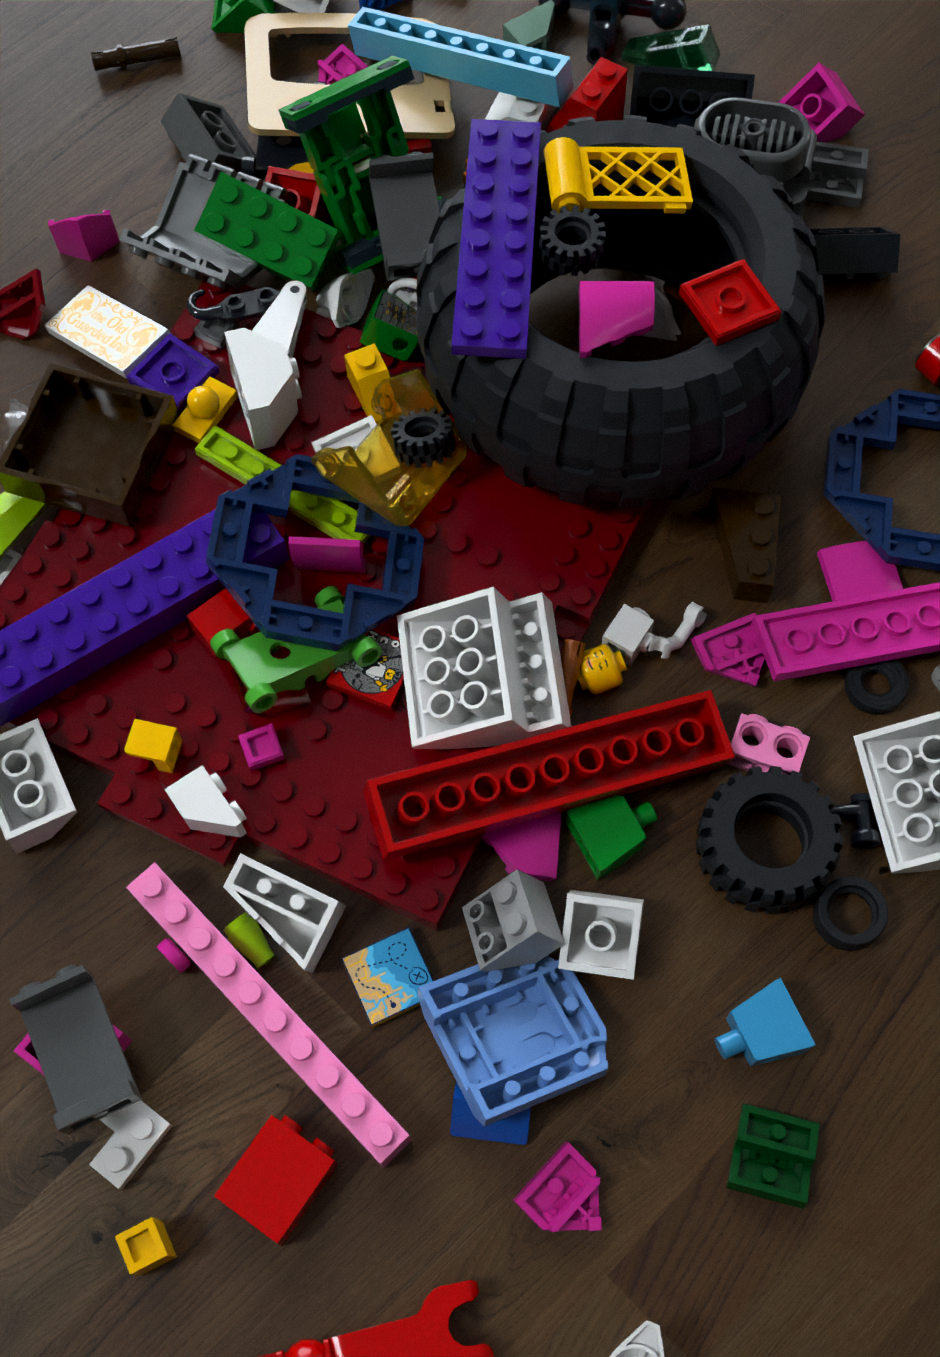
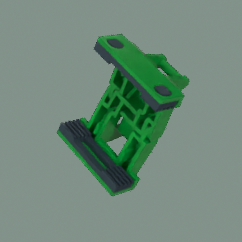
(332, 141)

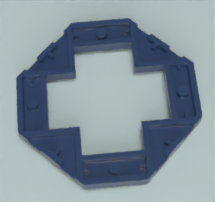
(871, 513)
(255, 584)

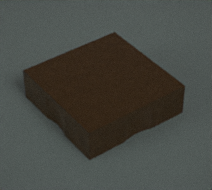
(88, 444)

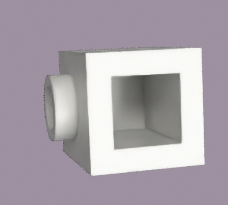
(629, 633)

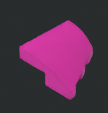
(613, 312)

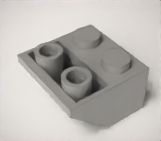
(512, 923)

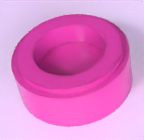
(174, 955)

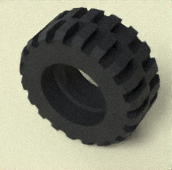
(793, 802)

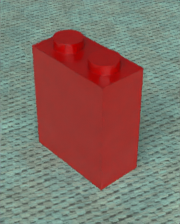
(277, 1178)

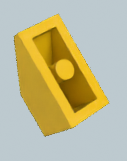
(365, 372)

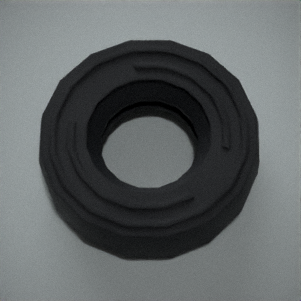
(873, 703)

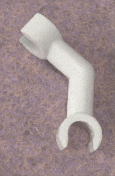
(692, 618)

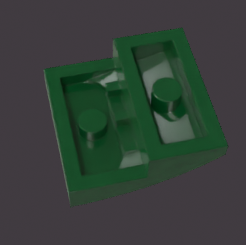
(773, 1156)

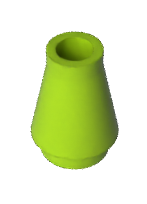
(249, 940)

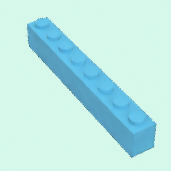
(463, 56)

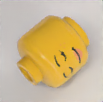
(601, 669)

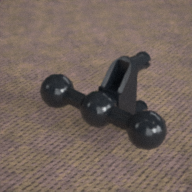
(607, 17)

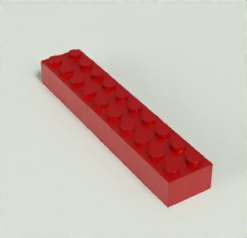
(546, 774)

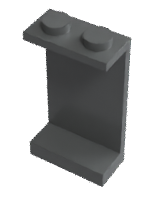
(404, 210)
(76, 1048)

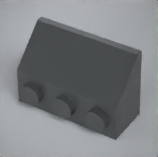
(205, 131)

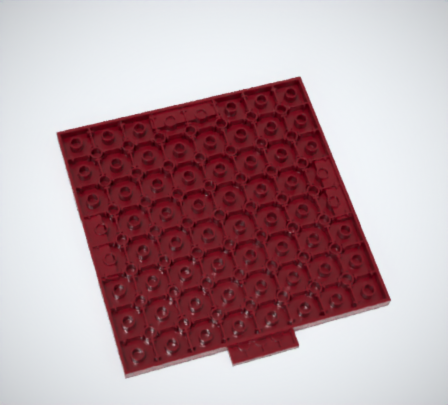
(312, 803)

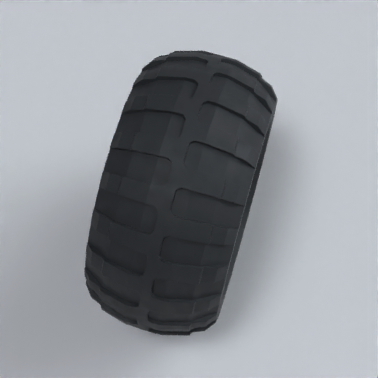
(645, 425)

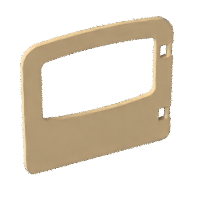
(265, 95)

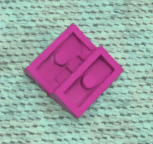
(327, 554)
(856, 571)

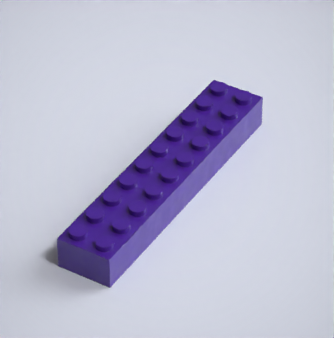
(118, 612)

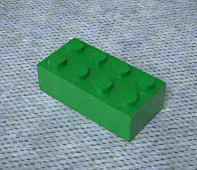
(267, 232)

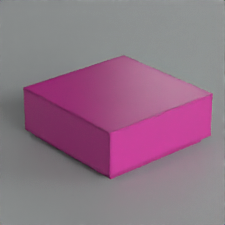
(261, 747)

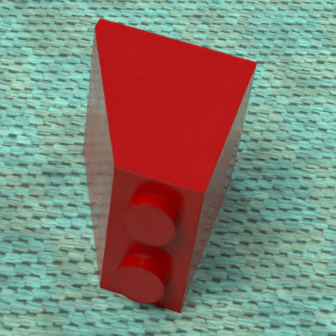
(597, 96)

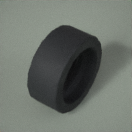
(864, 890)

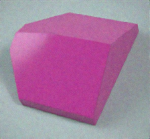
(85, 235)

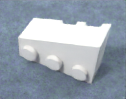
(288, 910)

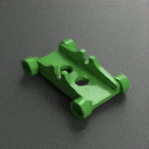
(268, 675)

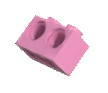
(770, 739)

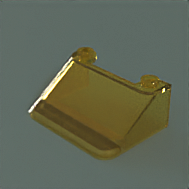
(373, 470)

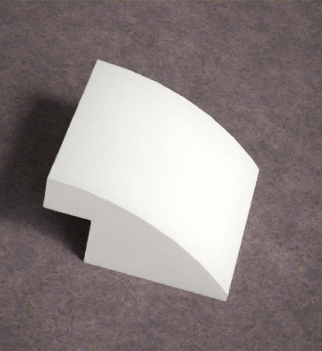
(482, 671)
(904, 789)

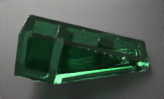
(678, 48)

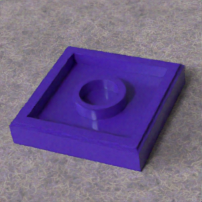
(173, 370)

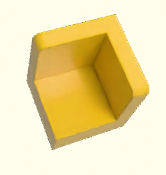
(154, 743)
(145, 1246)

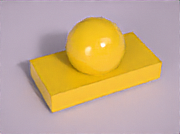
(205, 409)

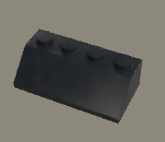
(681, 94)
(857, 251)

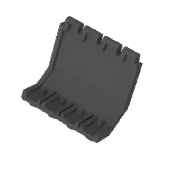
(174, 236)

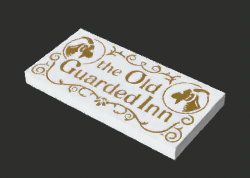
(106, 330)

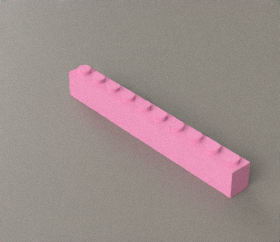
(270, 1016)

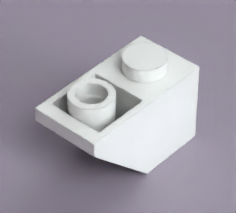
(203, 805)

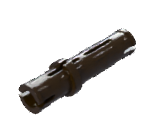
(136, 53)

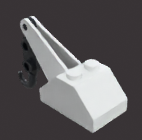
(263, 357)

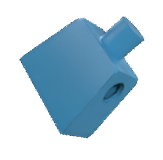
(765, 1028)

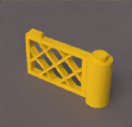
(571, 176)

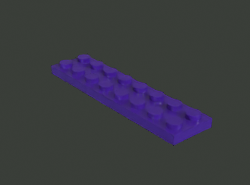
(497, 240)

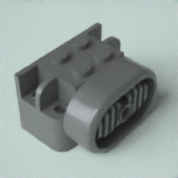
(772, 137)

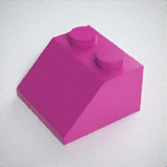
(824, 103)

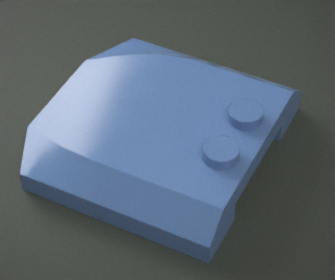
(515, 1035)

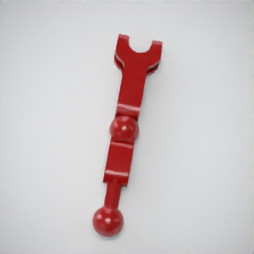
(413, 1336)

